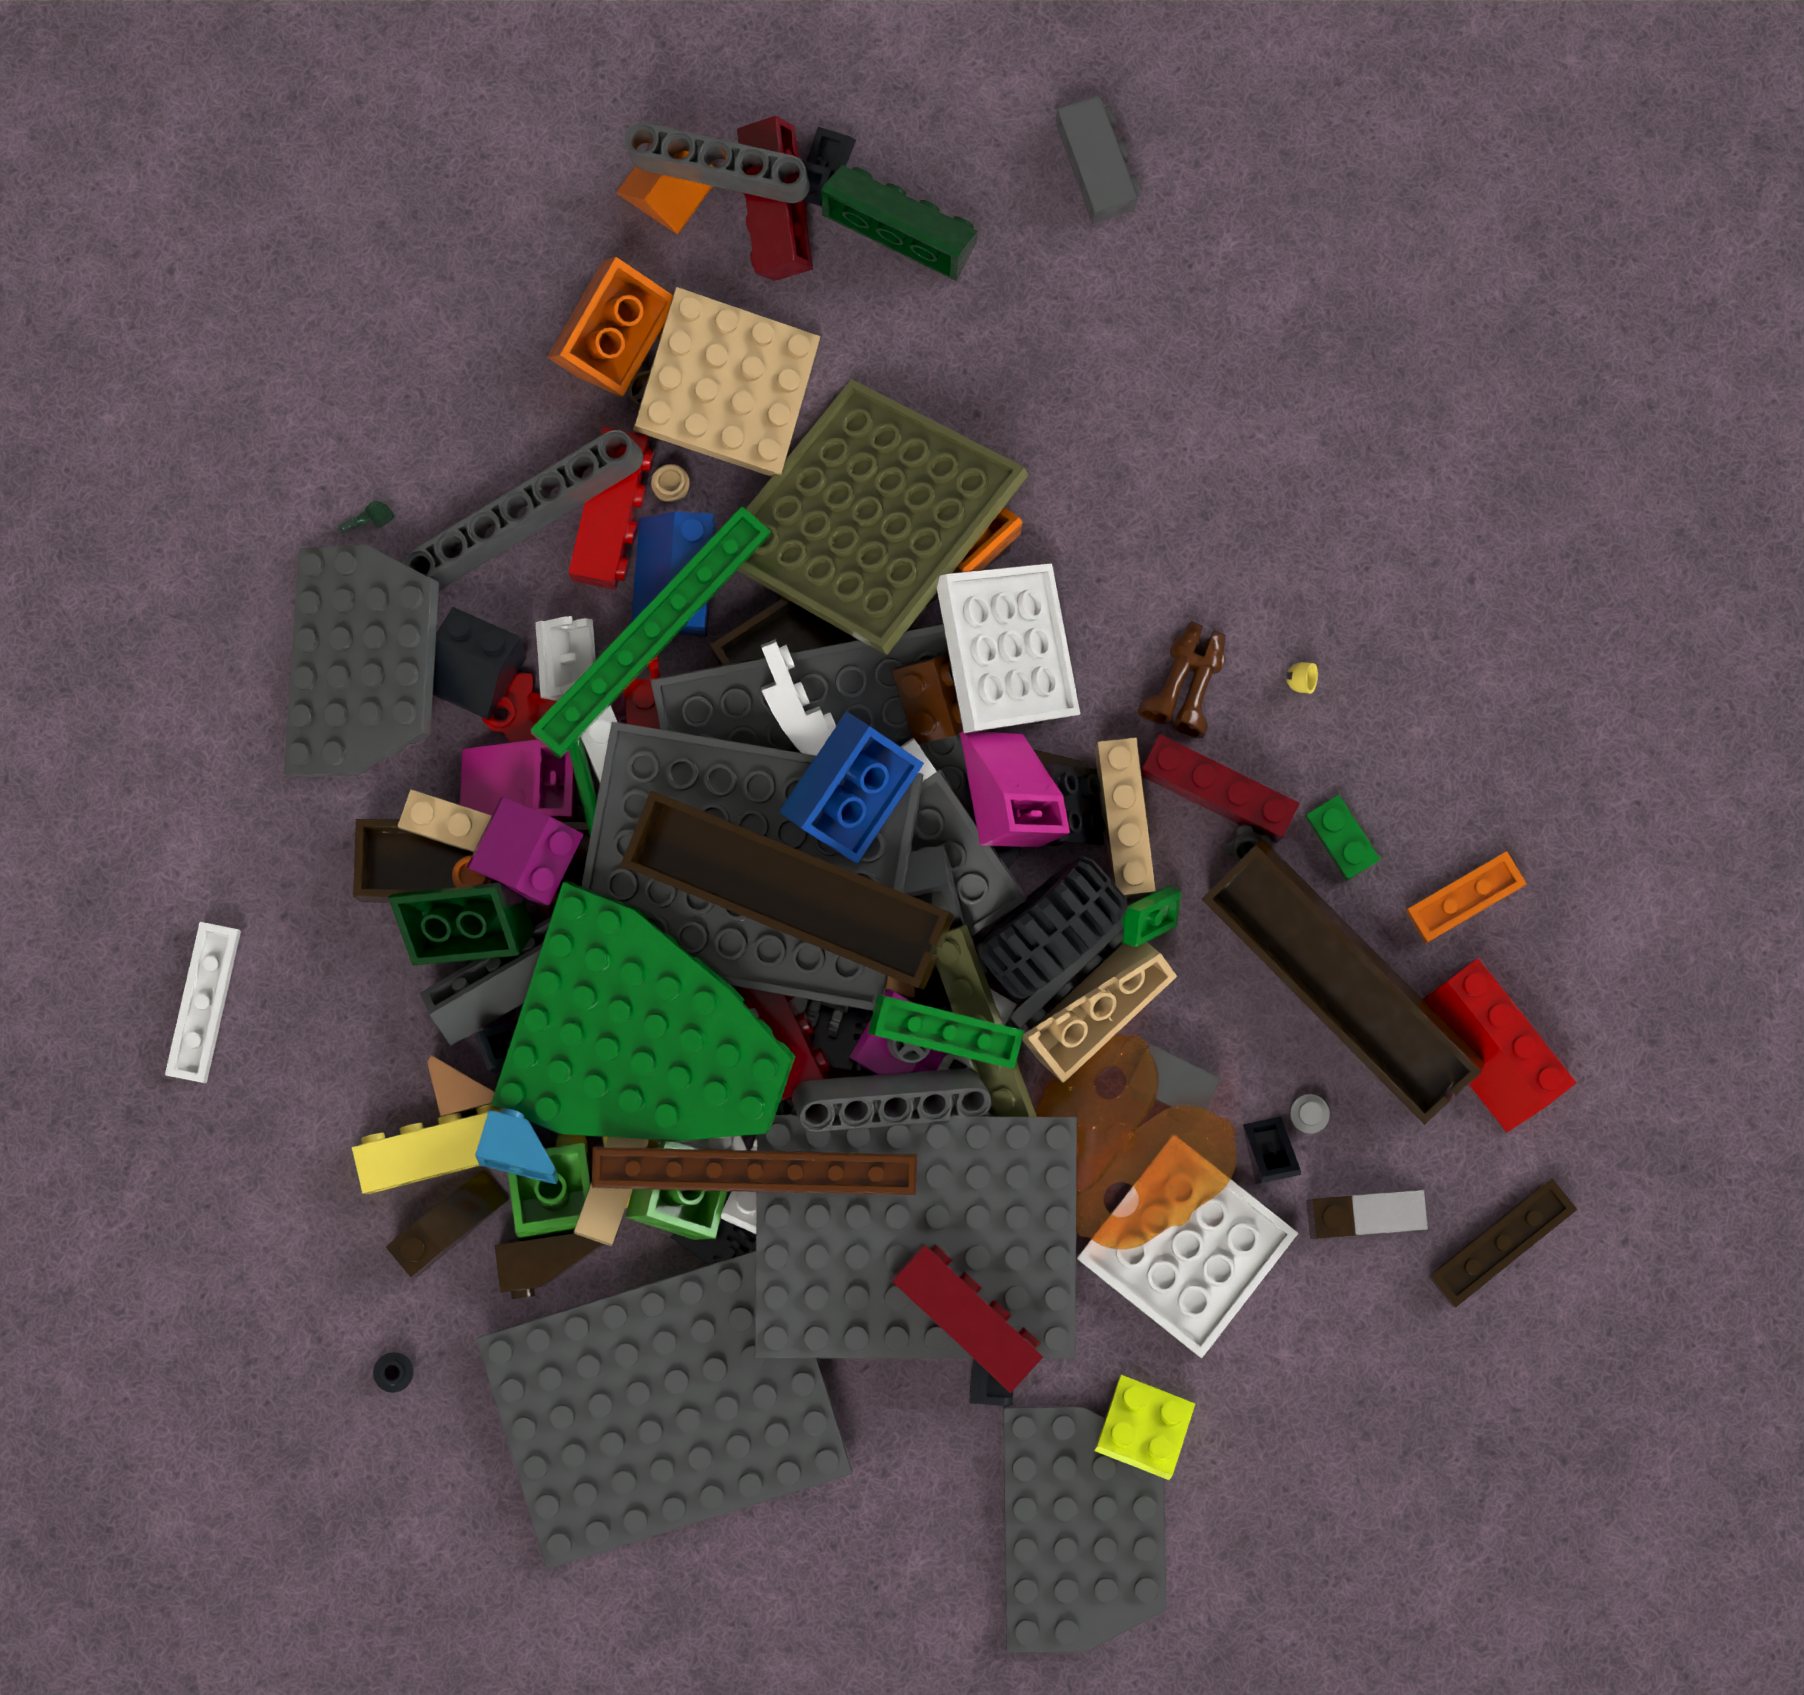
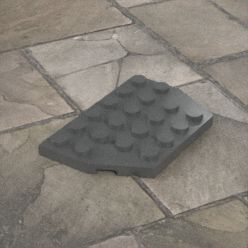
(358, 660)
(1077, 1534)

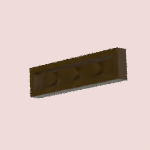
(1502, 1242)

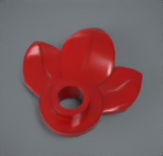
(523, 708)

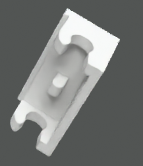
(564, 653)

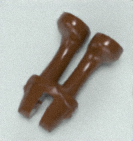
(1162, 705)

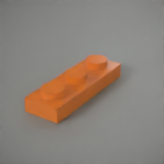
(1465, 897)

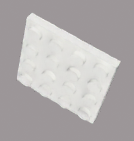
(1007, 646)
(1196, 1272)

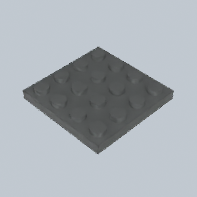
(980, 875)

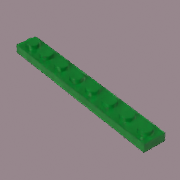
(650, 632)

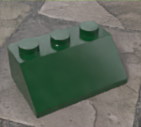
(462, 923)

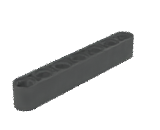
(541, 509)

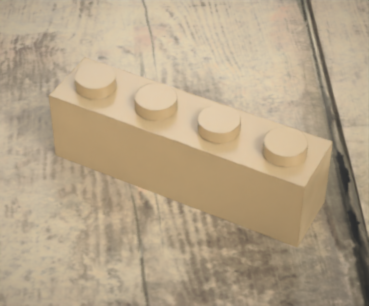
(1125, 817)

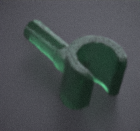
(375, 511)

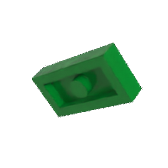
(1342, 837)
(1151, 916)

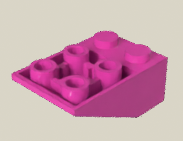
(522, 773)
(1012, 791)

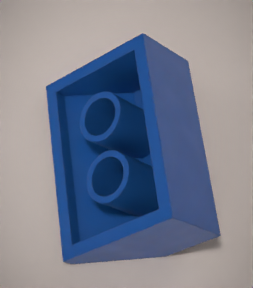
(663, 550)
(851, 787)

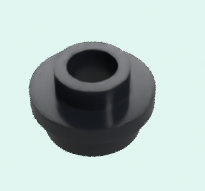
(405, 1367)

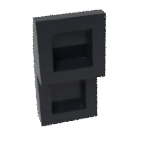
(826, 156)

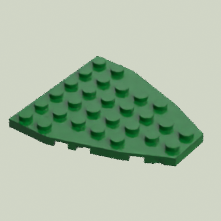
(636, 1035)

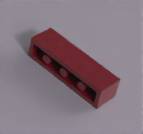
(776, 227)
(1219, 788)
(793, 1030)
(966, 1316)

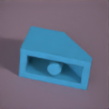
(513, 1147)

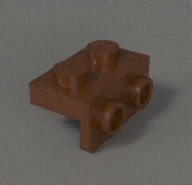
(929, 698)

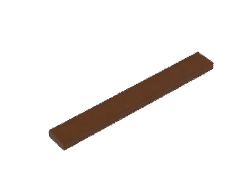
(754, 1171)

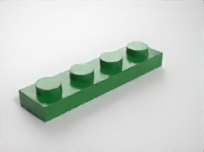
(945, 1031)

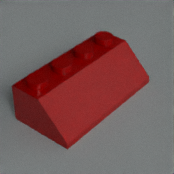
(1519, 1067)

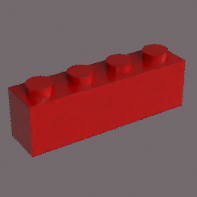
(609, 525)

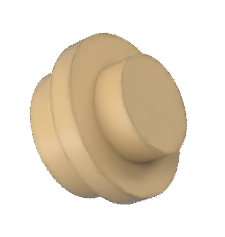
(670, 483)

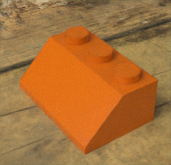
(612, 327)

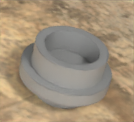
(1309, 1113)

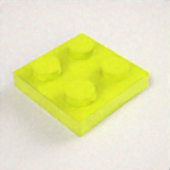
(1145, 1427)

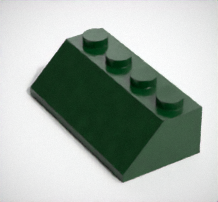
(898, 221)

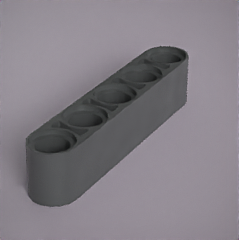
(704, 150)
(874, 1092)

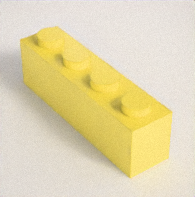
(419, 1151)

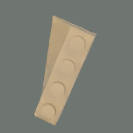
(1098, 1008)

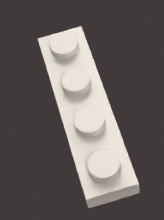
(203, 1002)

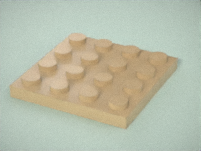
(726, 383)

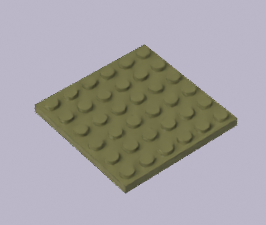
(875, 514)

